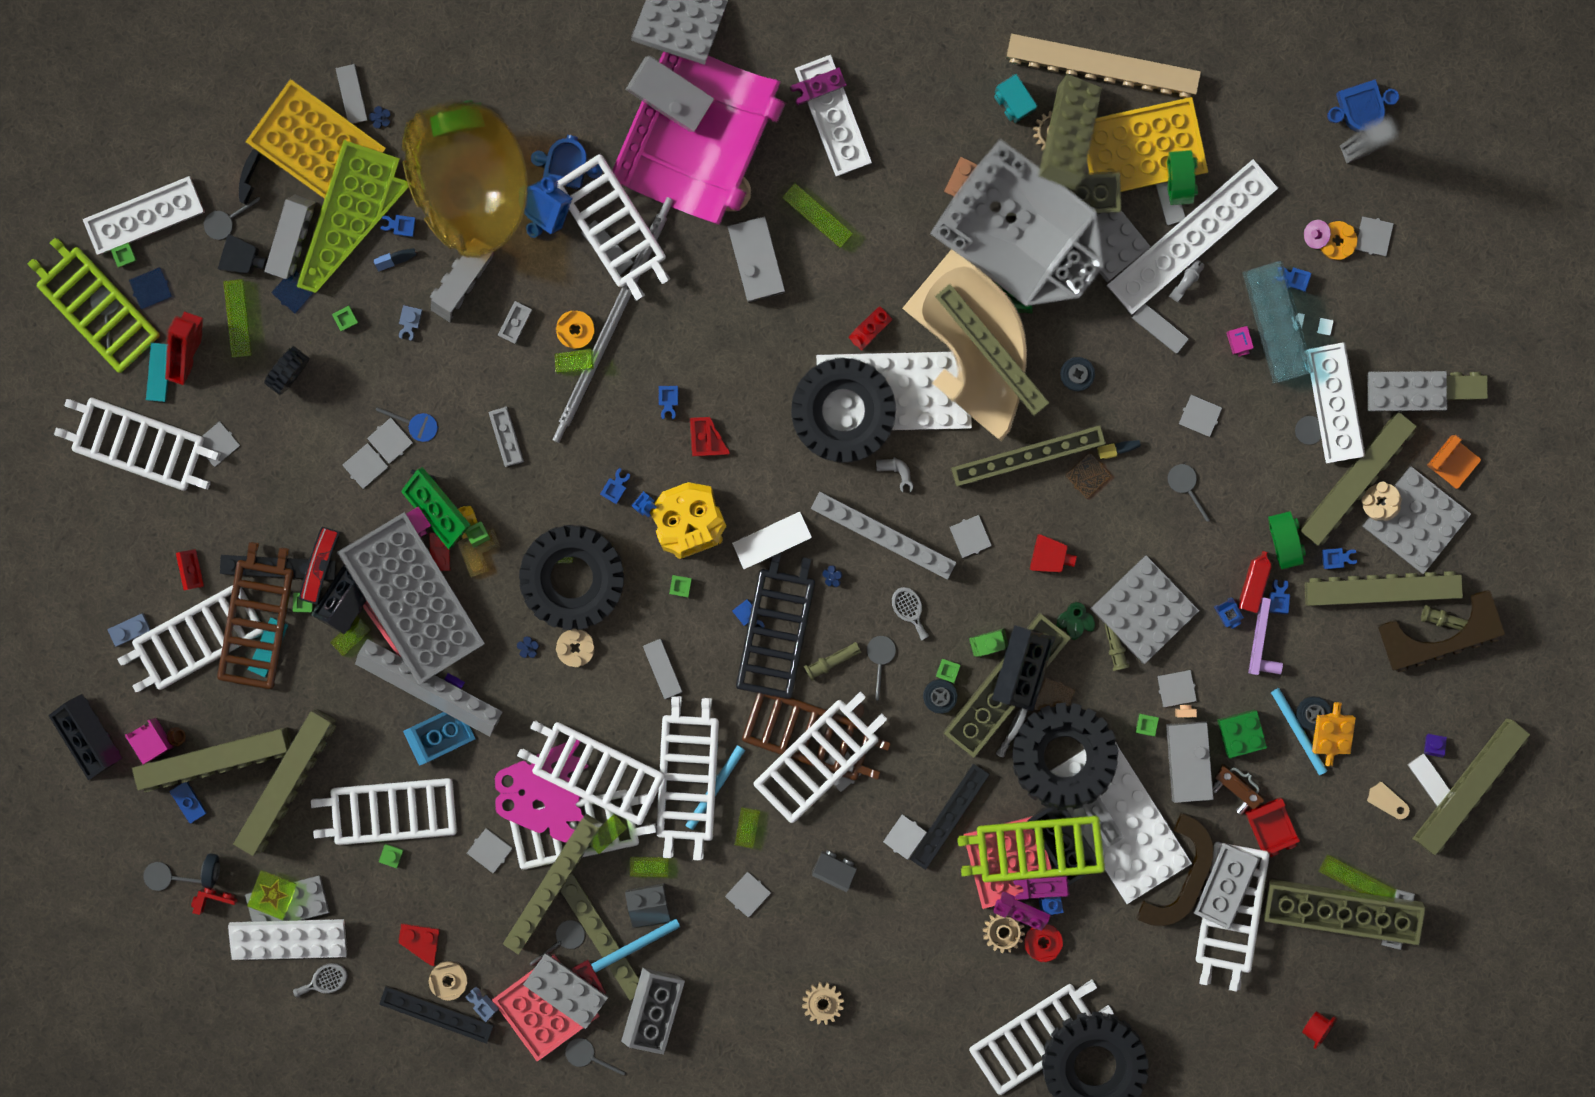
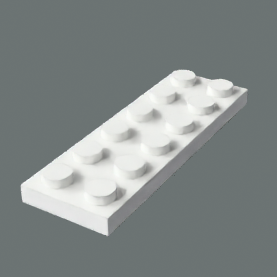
(835, 122)
(143, 215)
(1336, 403)
(287, 939)

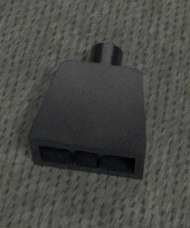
(240, 257)

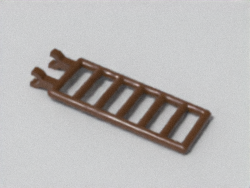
(280, 569)
(815, 712)

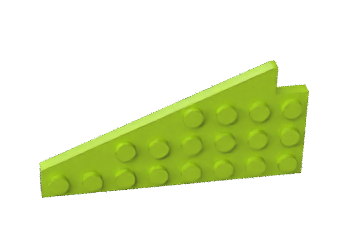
(355, 201)

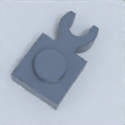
(410, 319)
(483, 1005)

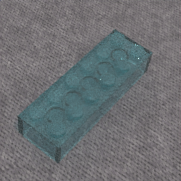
(1277, 322)

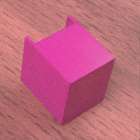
(149, 741)

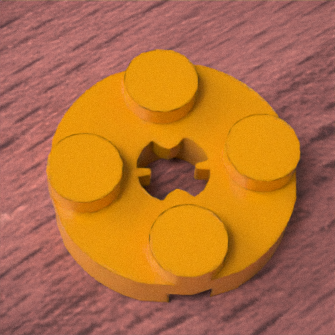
(1347, 247)
(573, 340)

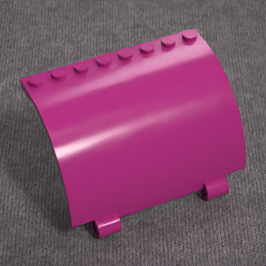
(706, 165)

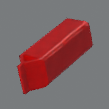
(1255, 583)

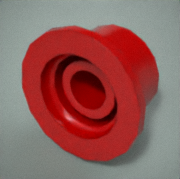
(1318, 1028)

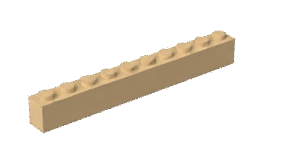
(1103, 65)

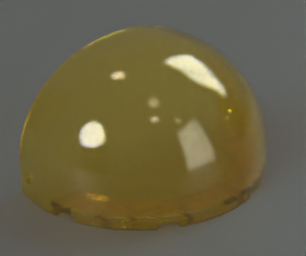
(466, 175)

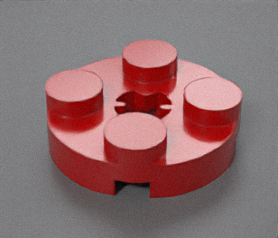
(1041, 953)

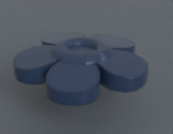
(380, 117)
(832, 576)
(528, 647)

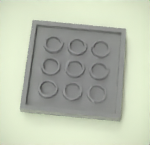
(680, 26)
(1423, 524)
(1144, 609)

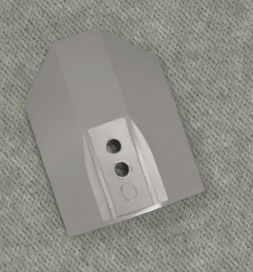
(1043, 254)

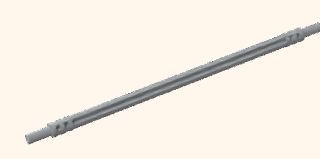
(609, 327)

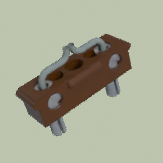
(1239, 787)

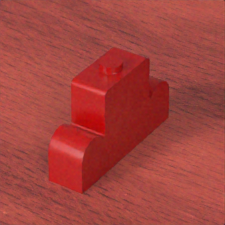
(182, 343)

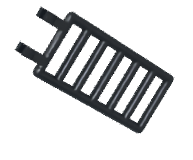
(797, 638)

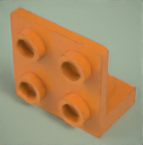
(1454, 462)

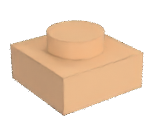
(1186, 711)

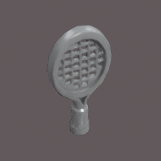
(919, 627)
(1013, 730)
(304, 989)

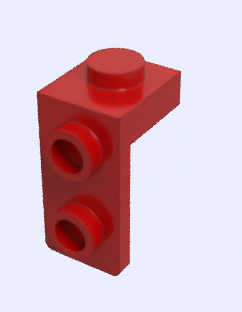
(870, 328)
(199, 901)

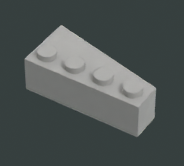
(289, 236)
(456, 283)

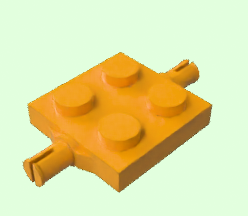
(1333, 734)

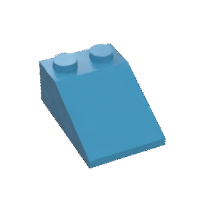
(437, 737)

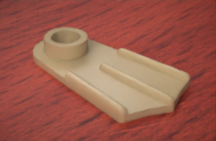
(1387, 801)

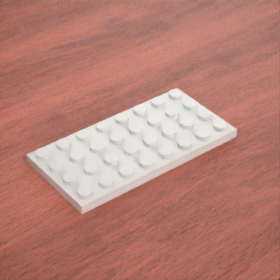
(917, 400)
(1149, 847)

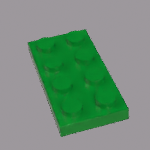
(436, 506)

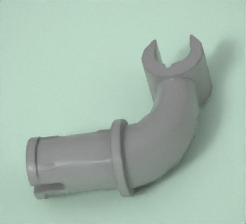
(1191, 275)
(896, 465)

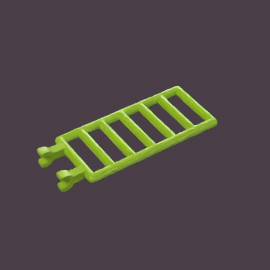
(68, 311)
(1043, 872)

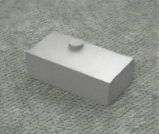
(669, 94)
(756, 259)
(1189, 762)
(653, 1011)

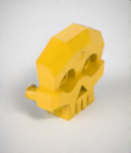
(682, 505)

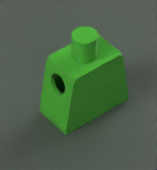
(989, 642)

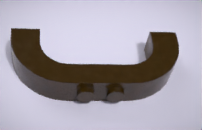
(1192, 887)

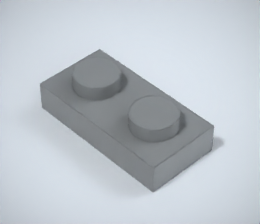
(514, 322)

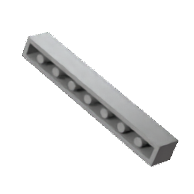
(1368, 140)
(883, 535)
(432, 691)

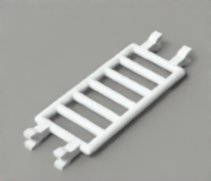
(130, 465)
(669, 835)

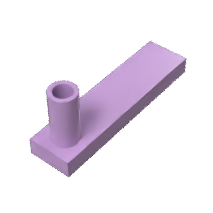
(1256, 663)

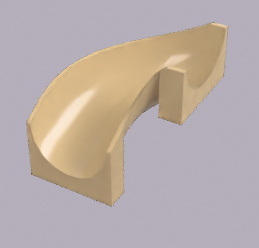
(978, 384)

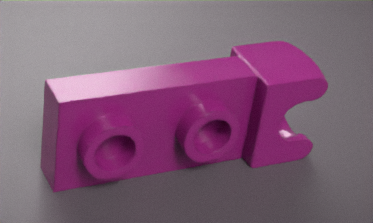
(819, 85)
(1043, 887)
(1020, 911)

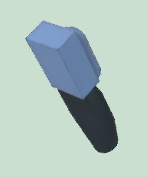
(388, 260)

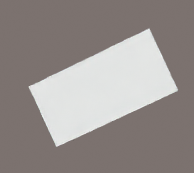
(771, 540)

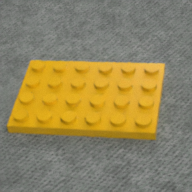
(305, 137)
(1140, 142)

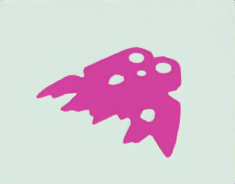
(558, 802)

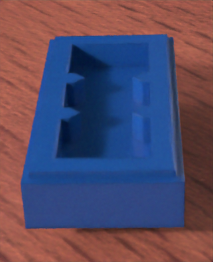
(188, 802)

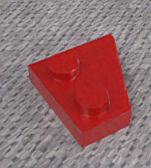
(705, 438)
(420, 941)

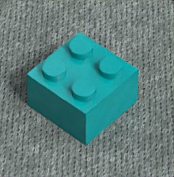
(1014, 99)

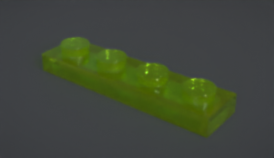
(817, 215)
(237, 318)
(1353, 878)

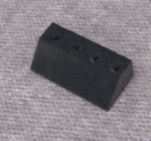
(340, 602)
(1023, 668)
(85, 736)
(1068, 840)

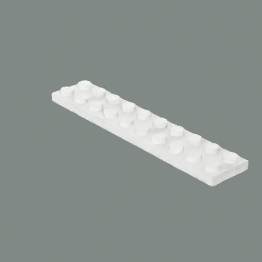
(1192, 236)

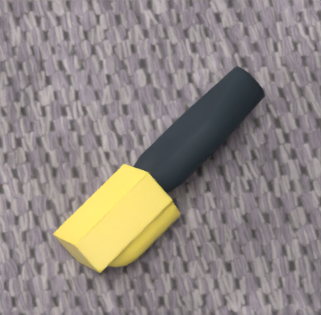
(1111, 450)

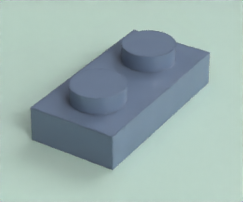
(129, 629)

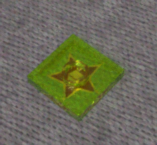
(272, 895)

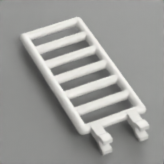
(629, 208)
(170, 625)
(832, 778)
(391, 788)
(588, 794)
(615, 845)
(1237, 968)
(1022, 1019)

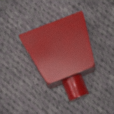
(1050, 555)

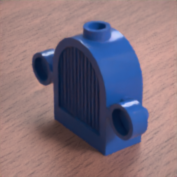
(1362, 105)
(564, 158)
(546, 207)

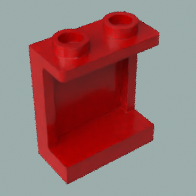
(1272, 827)

